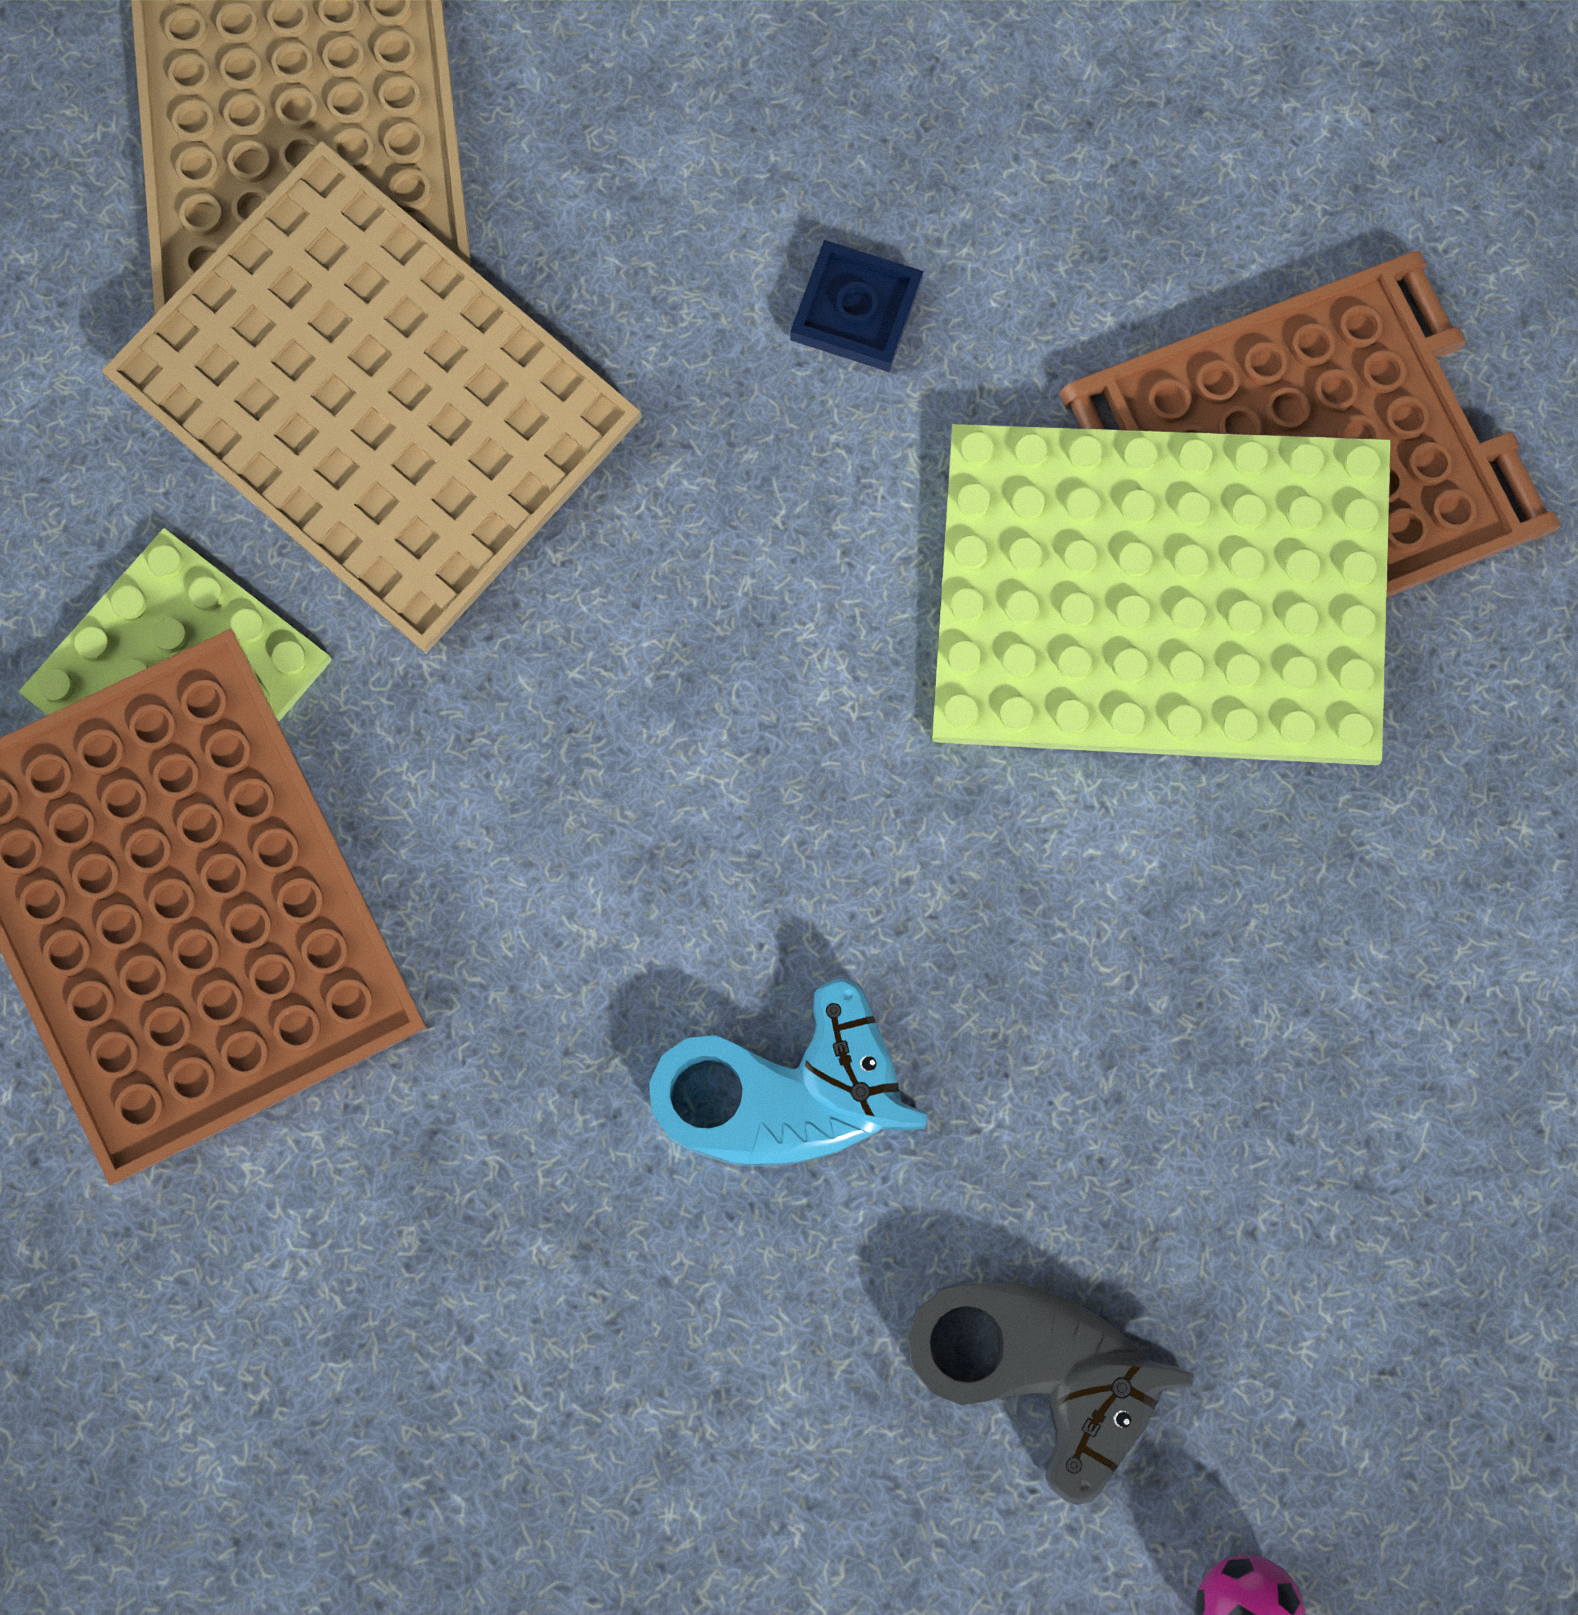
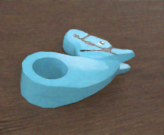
(799, 1114)

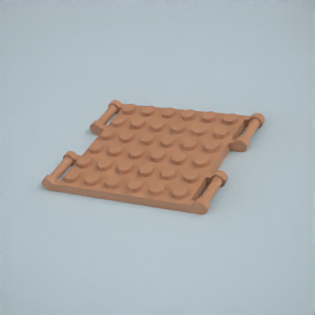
(1344, 367)

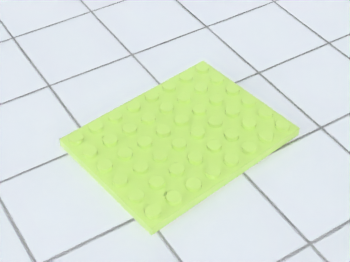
(1164, 593)

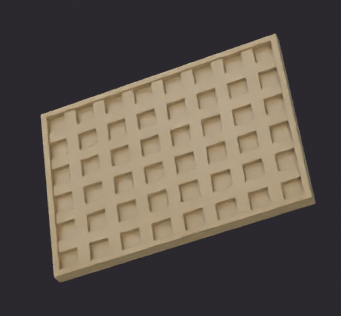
(372, 396)

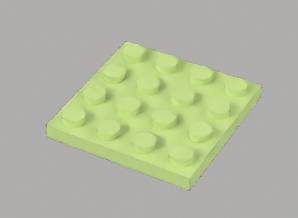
(162, 608)

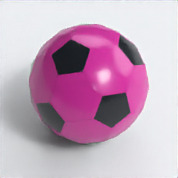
(1248, 1587)

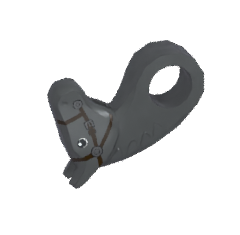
(1093, 1376)

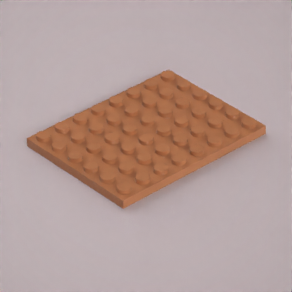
(183, 910)

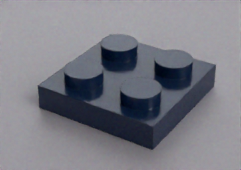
(856, 305)

